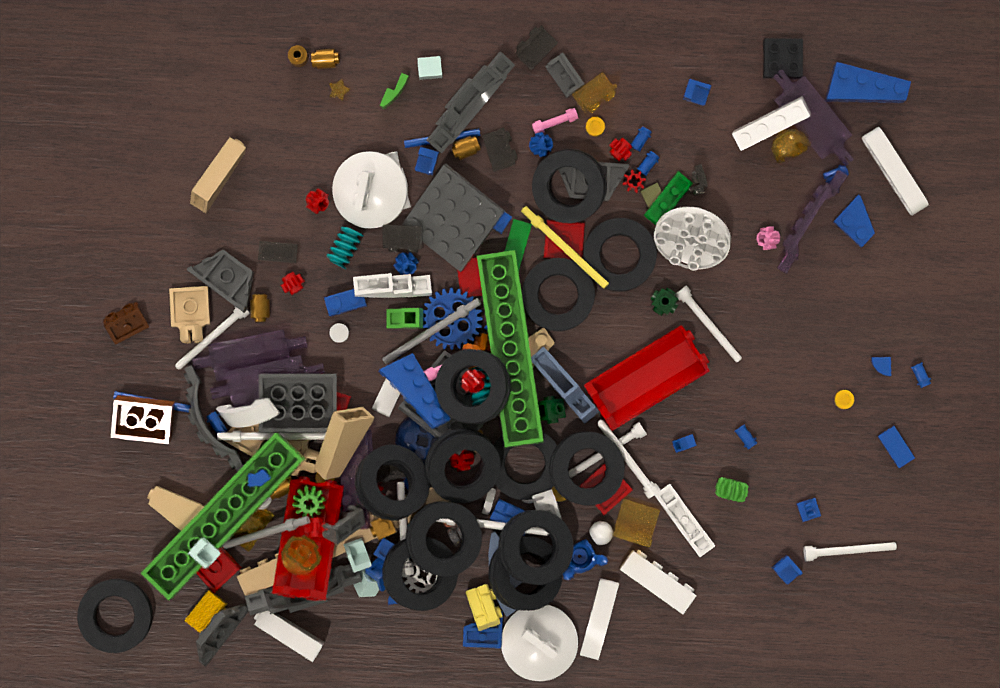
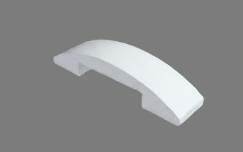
(247, 416)
(684, 520)

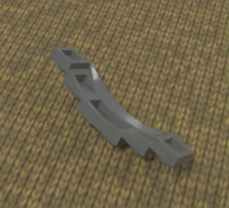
(469, 101)
(204, 432)
(265, 600)

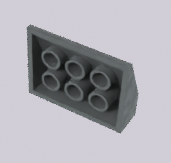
(302, 401)

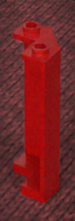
(647, 377)
(315, 584)

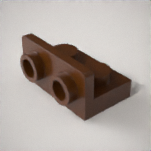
(125, 323)

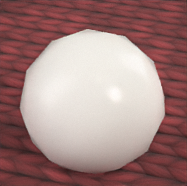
(601, 532)

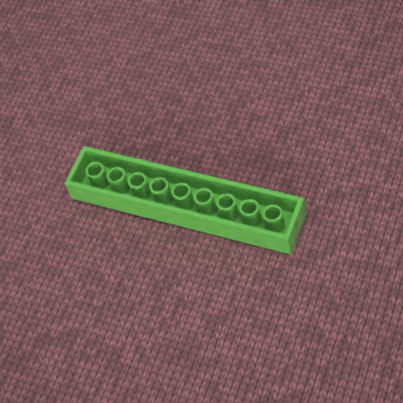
(511, 345)
(223, 515)

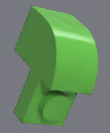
(405, 318)

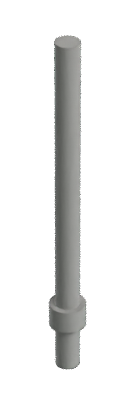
(462, 312)
(289, 525)

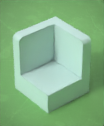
(429, 68)
(204, 553)
(357, 555)
(367, 587)

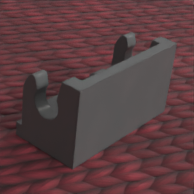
(564, 75)
(345, 526)

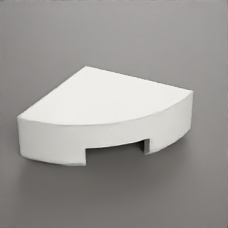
(489, 501)

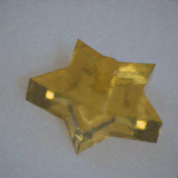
(338, 90)

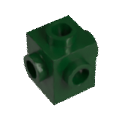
(662, 309)
(551, 409)

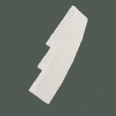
(392, 286)
(599, 618)

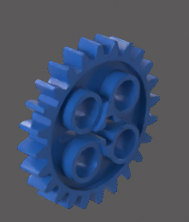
(447, 302)

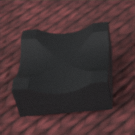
(784, 55)

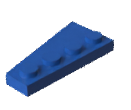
(416, 389)

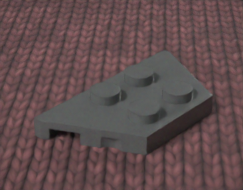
(578, 186)
(226, 277)
(218, 631)

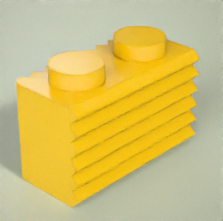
(204, 611)

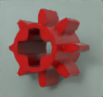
(620, 149)
(631, 186)
(317, 201)
(292, 283)
(473, 381)
(462, 461)
(314, 528)

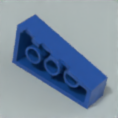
(862, 85)

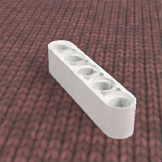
(895, 171)

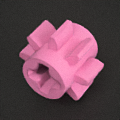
(768, 238)

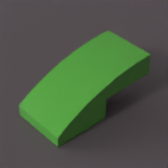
(391, 95)

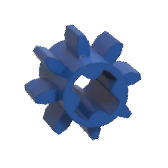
(541, 144)
(406, 263)

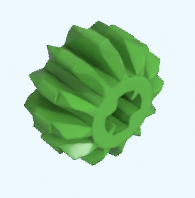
(731, 489)
(308, 509)

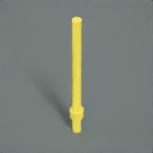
(539, 223)

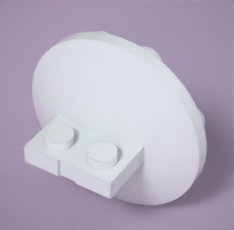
(370, 189)
(692, 238)
(539, 643)

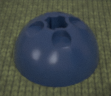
(407, 437)

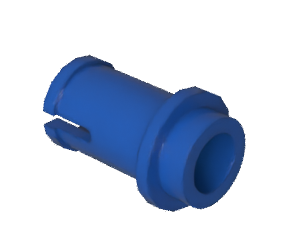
(641, 138)
(647, 164)
(831, 173)
(921, 375)
(216, 423)
(746, 437)

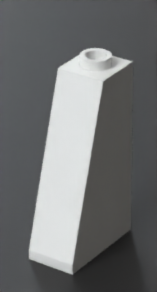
(289, 634)

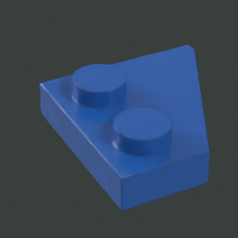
(855, 222)
(486, 638)

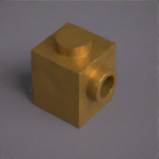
(382, 528)

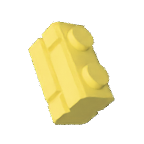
(483, 607)

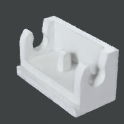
(546, 502)

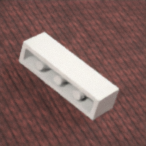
(771, 123)
(657, 581)

